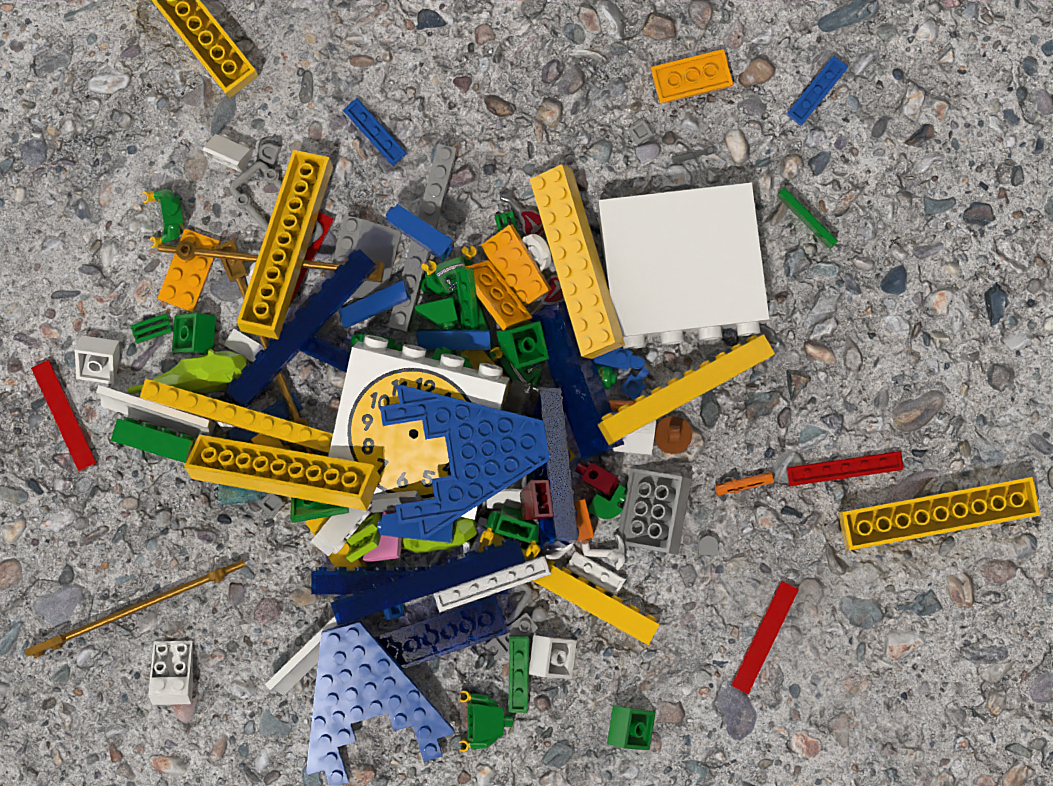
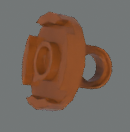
(672, 435)

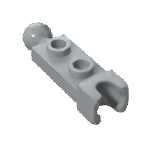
(522, 626)

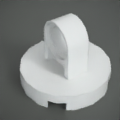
(539, 250)

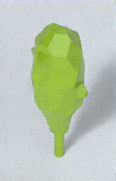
(202, 373)
(464, 531)

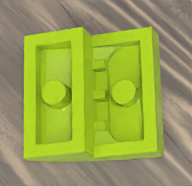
(364, 538)

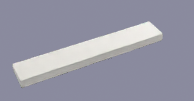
(491, 583)

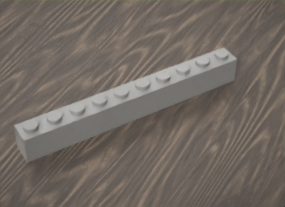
(430, 213)

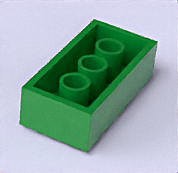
(149, 439)

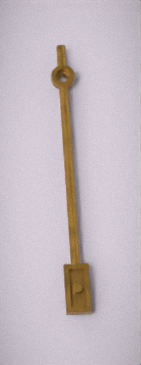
(236, 271)
(376, 276)
(56, 642)

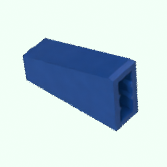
(420, 232)
(389, 527)

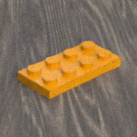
(691, 76)
(516, 265)
(187, 278)
(498, 297)

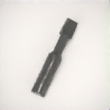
(691, 155)

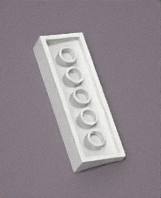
(155, 413)
(300, 663)

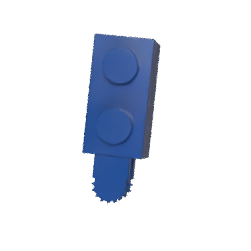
(620, 360)

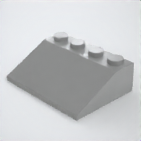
(374, 240)
(654, 510)

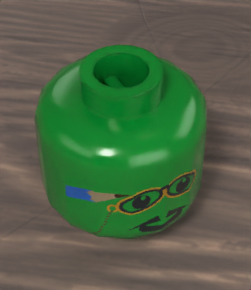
(607, 376)

